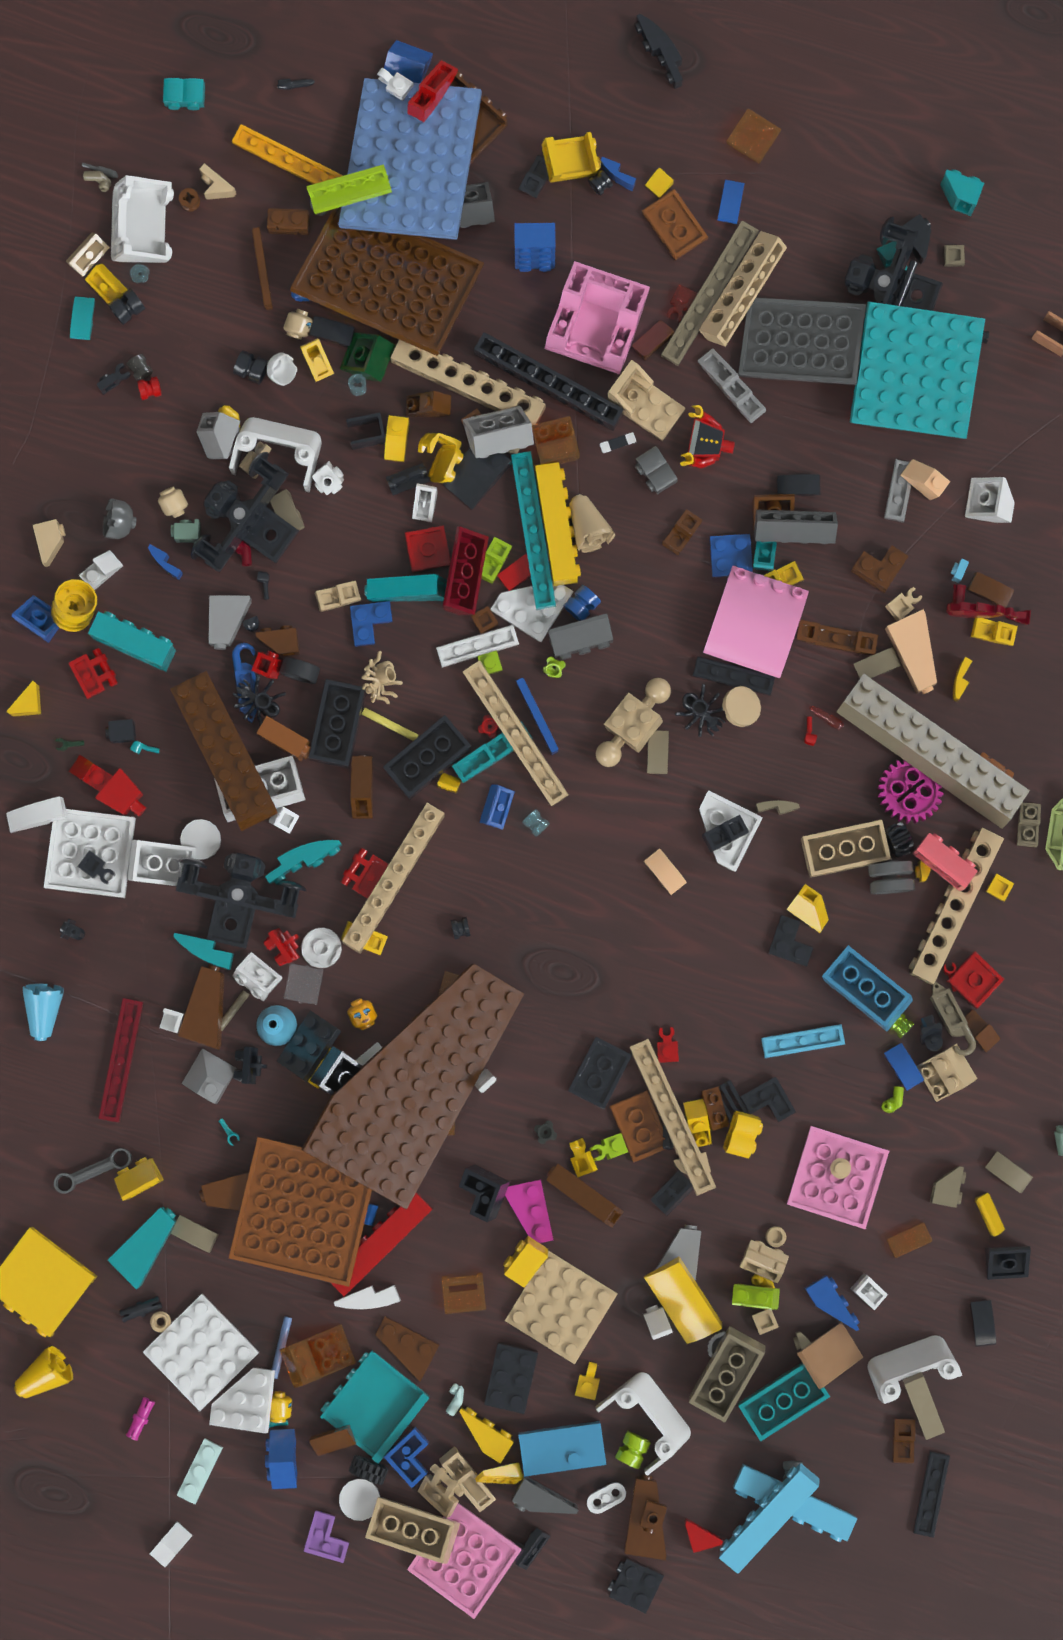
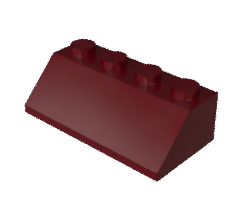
(465, 572)

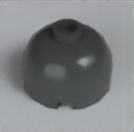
(118, 519)

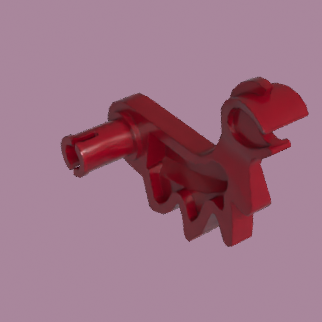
(959, 608)

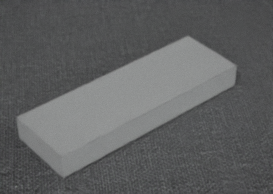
(898, 494)

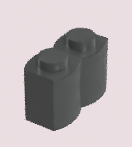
(655, 470)

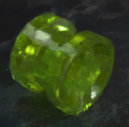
(902, 1026)

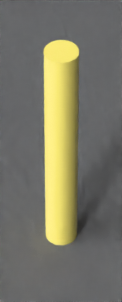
(389, 724)

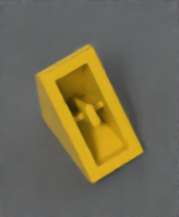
(28, 702)

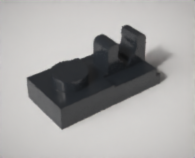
(532, 1547)

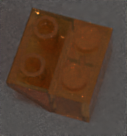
(555, 441)

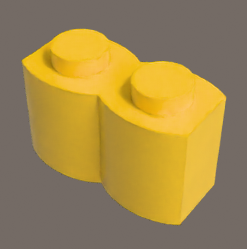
(742, 1134)

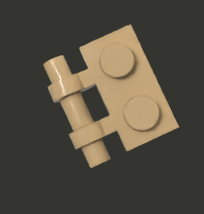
(437, 1494)

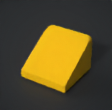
(659, 183)
(449, 783)

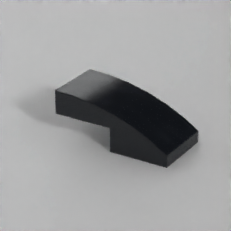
(535, 178)
(331, 331)
(799, 484)
(725, 833)
(983, 1323)

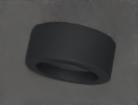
(299, 670)

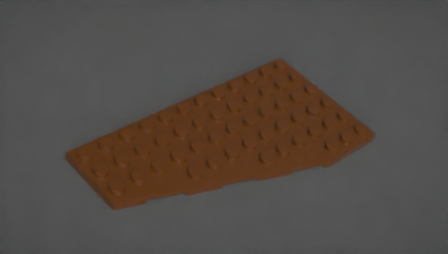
(406, 1097)

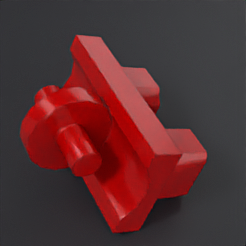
(285, 944)

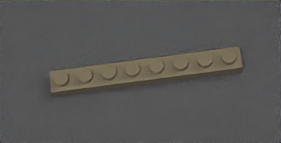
(710, 293)

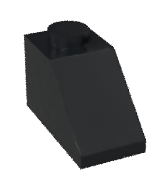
(922, 242)

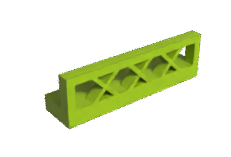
(349, 189)

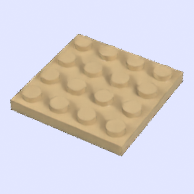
(561, 1307)

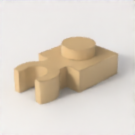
(902, 604)

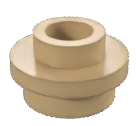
(156, 1326)

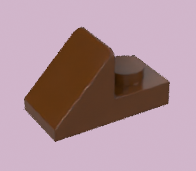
(983, 1033)

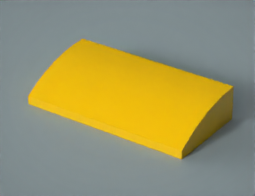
(683, 1301)

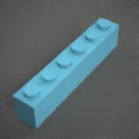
(813, 1511)
(768, 1518)

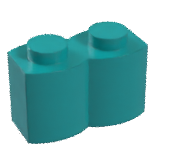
(184, 93)

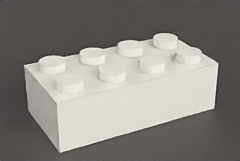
(281, 782)

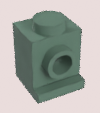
(186, 531)

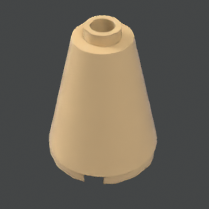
(589, 525)

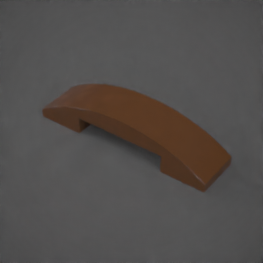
(836, 638)

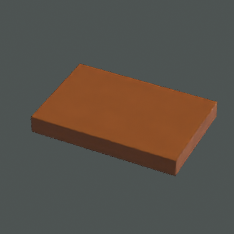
(674, 224)
(639, 1126)

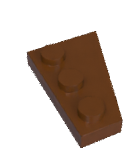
(408, 1346)

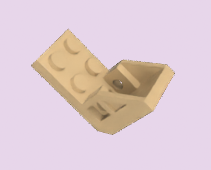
(645, 402)

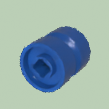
(582, 603)

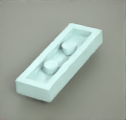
(199, 1471)

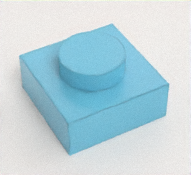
(958, 570)

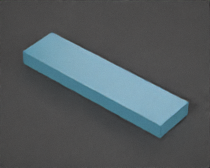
(803, 1041)

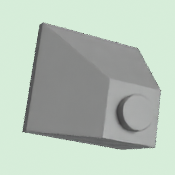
(209, 1076)

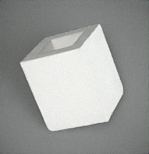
(171, 1020)

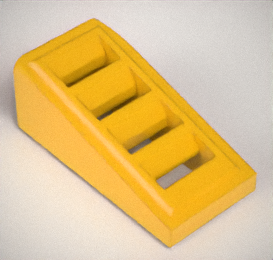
(502, 1475)

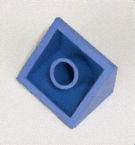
(408, 61)
(37, 618)

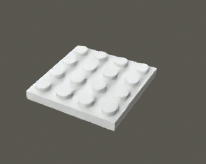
(72, 839)
(201, 1352)

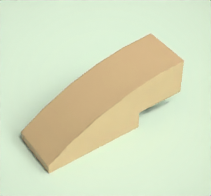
(462, 1471)

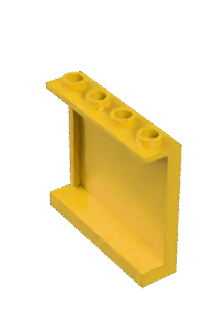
(42, 1282)

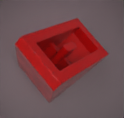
(700, 1537)

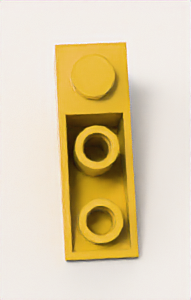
(490, 1440)

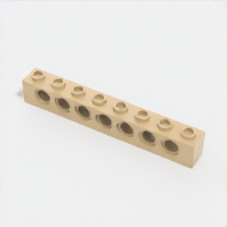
(401, 357)
(393, 878)
(929, 973)

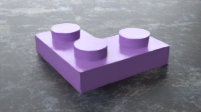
(321, 1543)

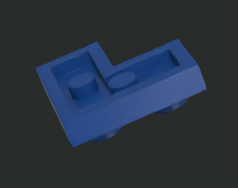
(365, 617)

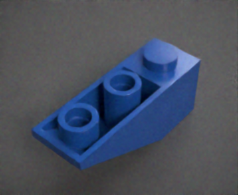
(827, 1299)

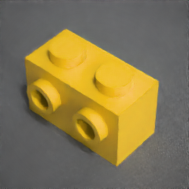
(525, 1261)

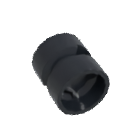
(126, 306)
(249, 366)

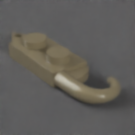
(952, 1017)

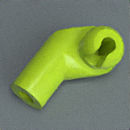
(894, 1102)

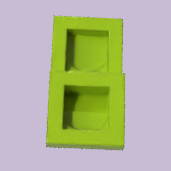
(494, 559)

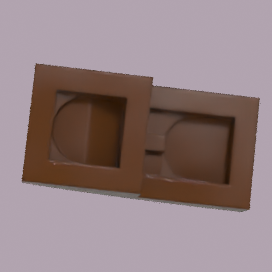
(682, 532)
(990, 589)
(903, 1441)

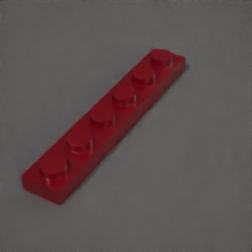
(121, 1060)

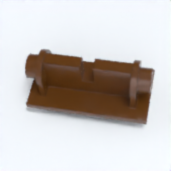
(715, 1108)

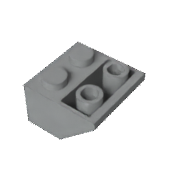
(217, 434)

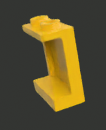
(571, 157)

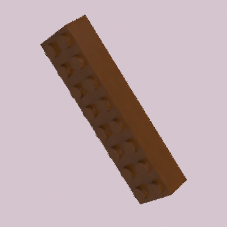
(224, 751)

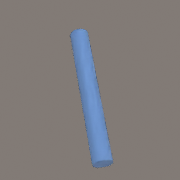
(281, 1343)

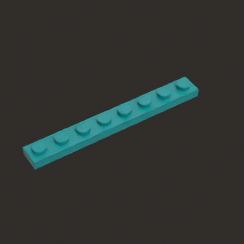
(533, 530)

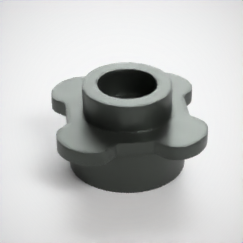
(548, 1126)

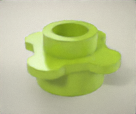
(554, 672)

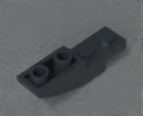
(659, 43)

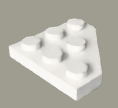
(520, 610)
(718, 810)
(246, 1403)

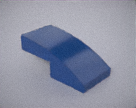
(612, 169)
(731, 201)
(162, 558)
(904, 1066)

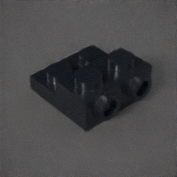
(634, 1584)

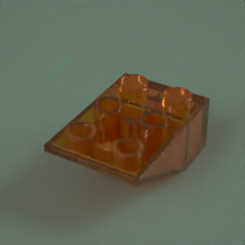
(317, 1356)

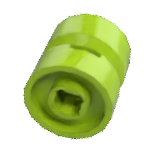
(632, 1450)

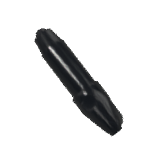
(288, 84)

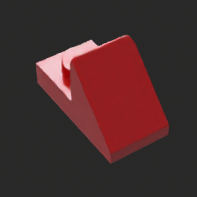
(90, 773)

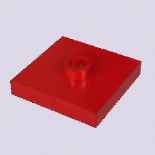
(427, 549)
(975, 980)

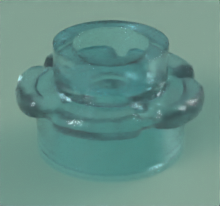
(139, 268)

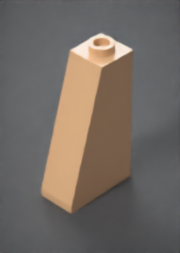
(914, 650)

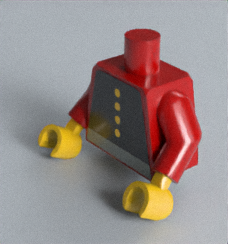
(706, 441)

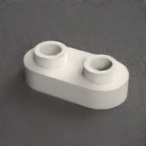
(606, 1497)

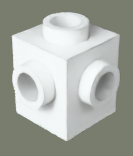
(333, 474)

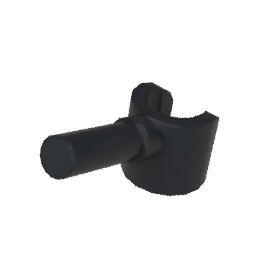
(264, 577)

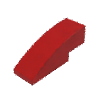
(431, 91)

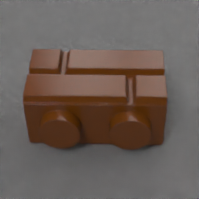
(288, 221)

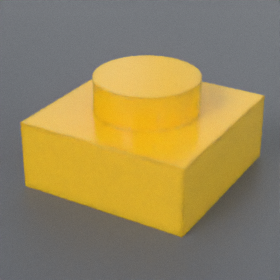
(1000, 887)

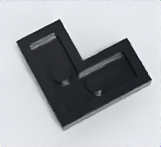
(784, 944)
(769, 1094)

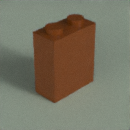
(284, 739)

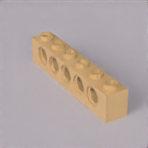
(743, 288)

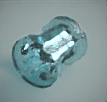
(358, 390)

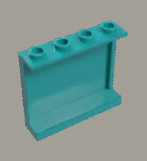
(375, 1404)

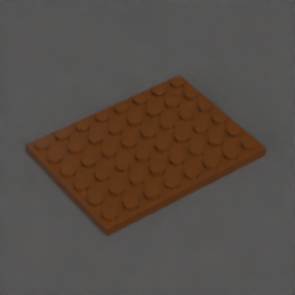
(389, 281)

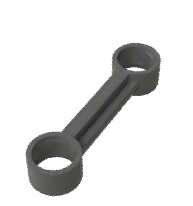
(92, 1170)

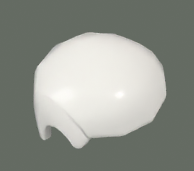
(281, 369)

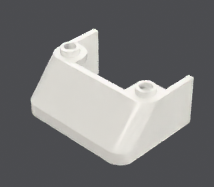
(304, 441)
(645, 1391)

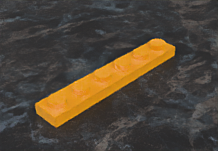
(282, 156)

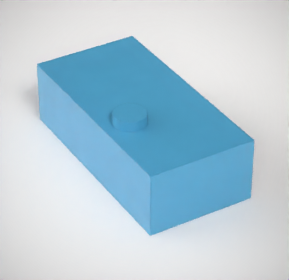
(867, 988)
(562, 1448)

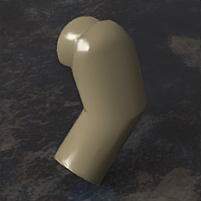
(100, 177)

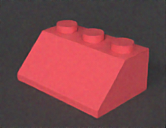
(945, 861)

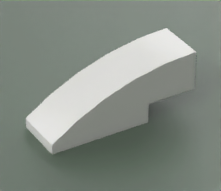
(36, 814)
(369, 1299)

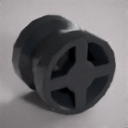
(600, 182)
(460, 928)

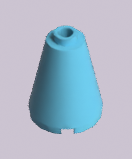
(42, 1008)
(285, 1026)

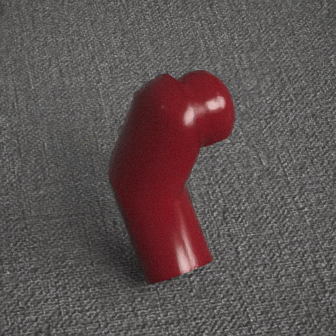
(245, 551)

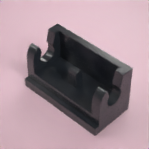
(672, 1193)

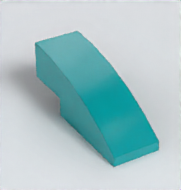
(206, 950)

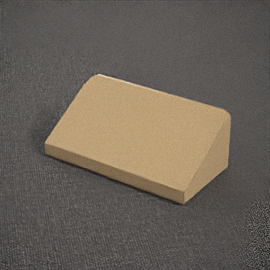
(87, 254)

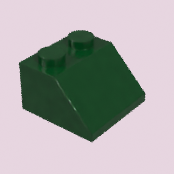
(367, 356)

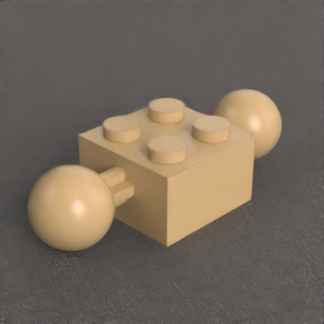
(633, 722)

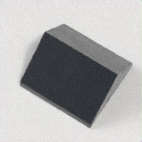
(1007, 1262)

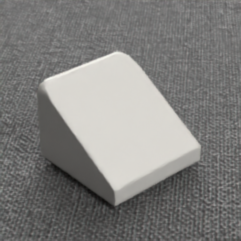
(284, 819)

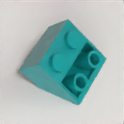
(961, 191)

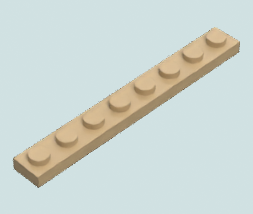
(515, 733)
(672, 1117)

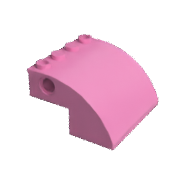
(597, 317)
(756, 621)

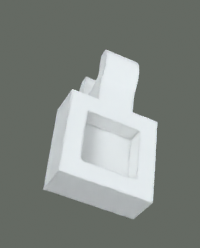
(397, 85)

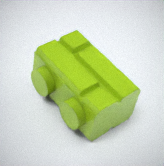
(755, 1296)

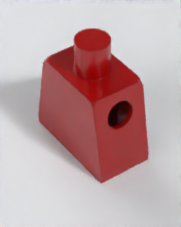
(122, 795)

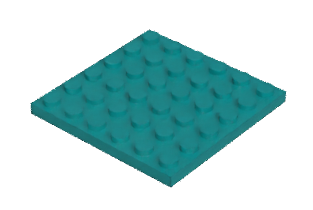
(917, 370)

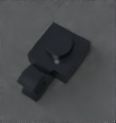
(110, 381)

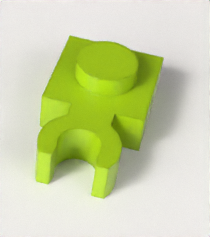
(611, 1147)

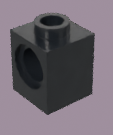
(121, 731)

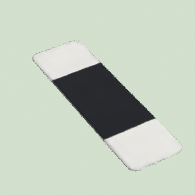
(618, 442)

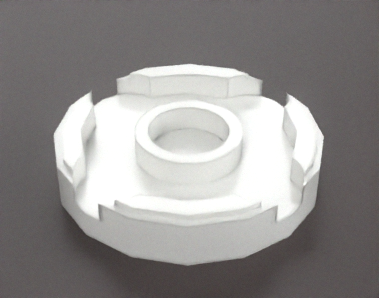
(202, 836)
(321, 948)
(358, 1499)

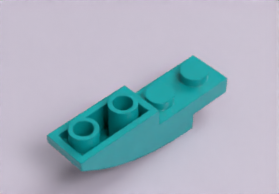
(309, 853)

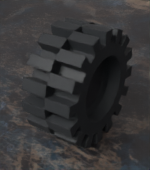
(368, 1470)

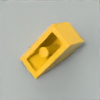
(396, 438)

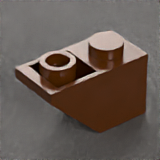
(428, 404)
(280, 641)

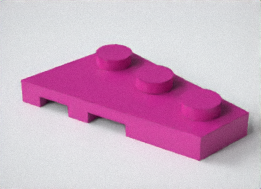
(531, 1209)

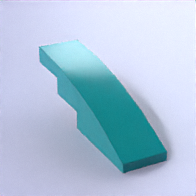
(484, 757)

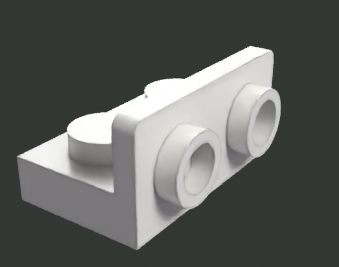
(256, 976)

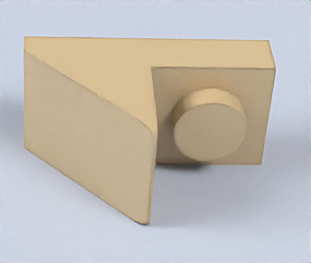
(219, 186)

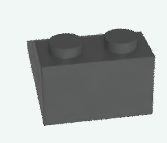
(538, 1498)

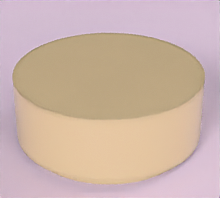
(775, 1236)

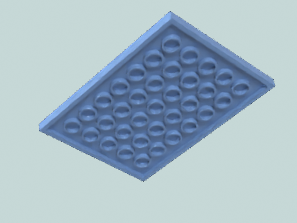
(422, 161)

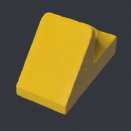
(316, 360)

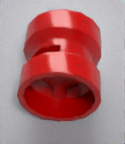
(149, 388)

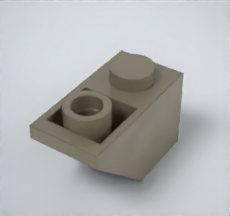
(947, 1188)

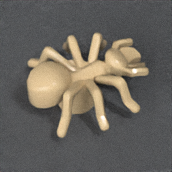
(382, 676)

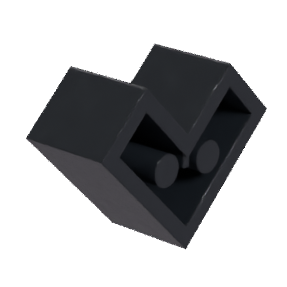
(488, 1190)

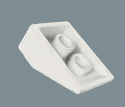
(157, 862)

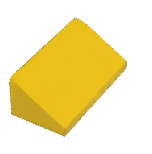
(105, 283)
(989, 1214)

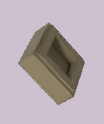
(954, 255)

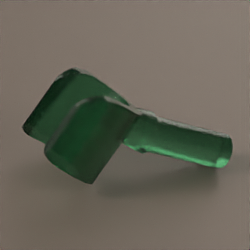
(66, 744)

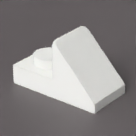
(102, 569)

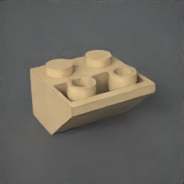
(946, 1073)

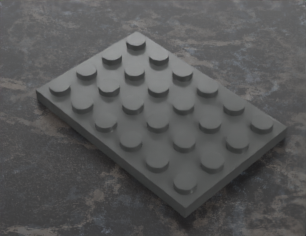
(802, 341)

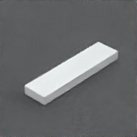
(477, 645)

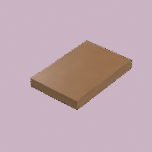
(830, 1355)

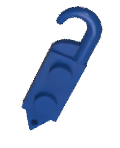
(241, 672)

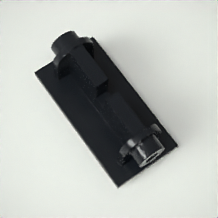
(407, 479)
(69, 929)

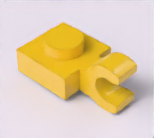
(583, 1161)
(588, 1385)

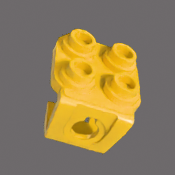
(446, 458)

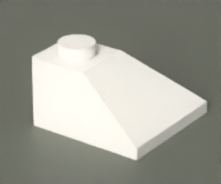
(990, 500)

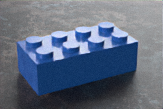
(534, 246)

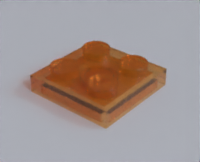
(753, 136)

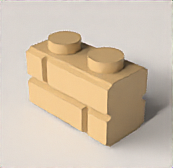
(764, 1261)

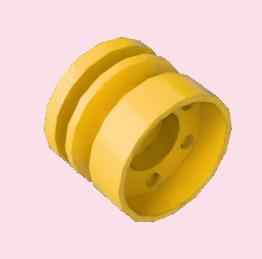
(75, 596)

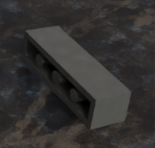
(795, 526)

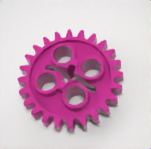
(922, 805)

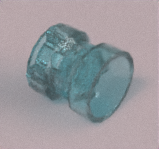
(536, 823)

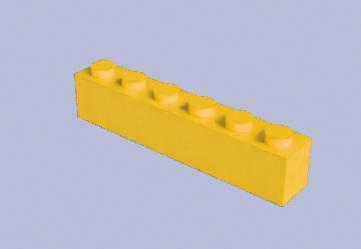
(556, 524)

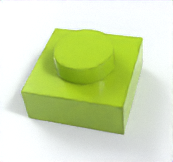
(491, 662)

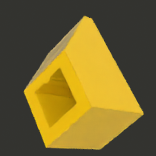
(810, 908)
(698, 1121)

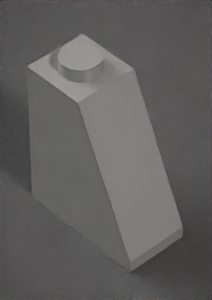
(226, 618)
(686, 1246)

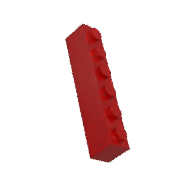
(385, 1238)

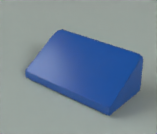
(497, 806)

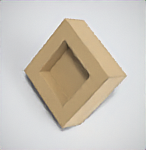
(765, 1321)

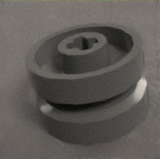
(891, 877)

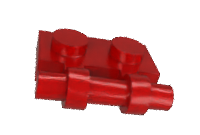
(87, 676)
(370, 875)

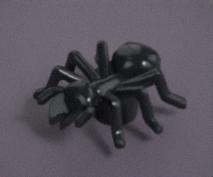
(261, 701)
(699, 709)

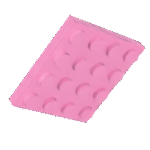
(839, 1199)
(475, 1563)

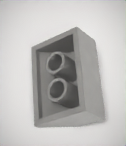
(498, 432)

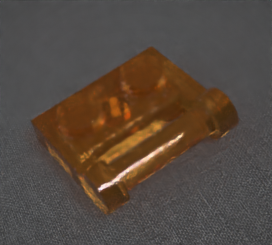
(463, 1300)

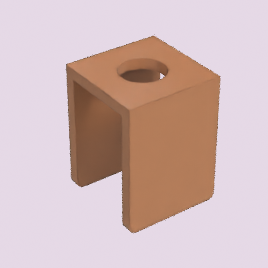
(1047, 342)

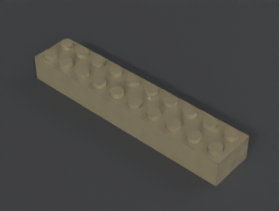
(933, 751)

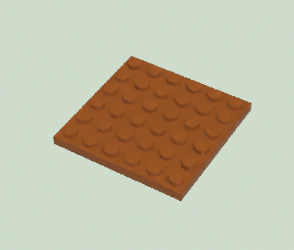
(299, 1215)

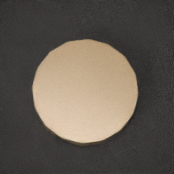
(741, 706)

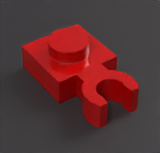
(667, 1049)

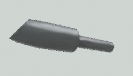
(108, 172)

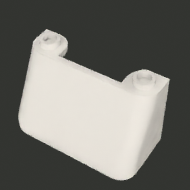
(140, 220)
(909, 1360)

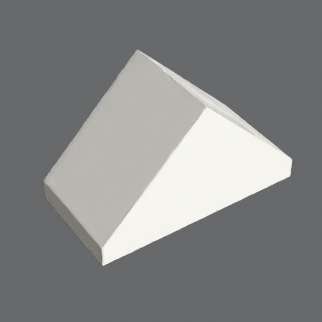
(424, 502)
(869, 1291)
(171, 1544)

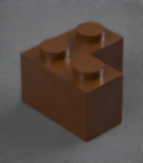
(880, 573)

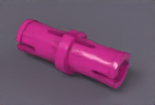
(140, 1418)

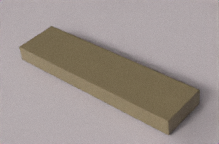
(923, 1405)

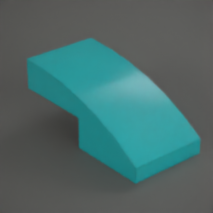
(82, 318)

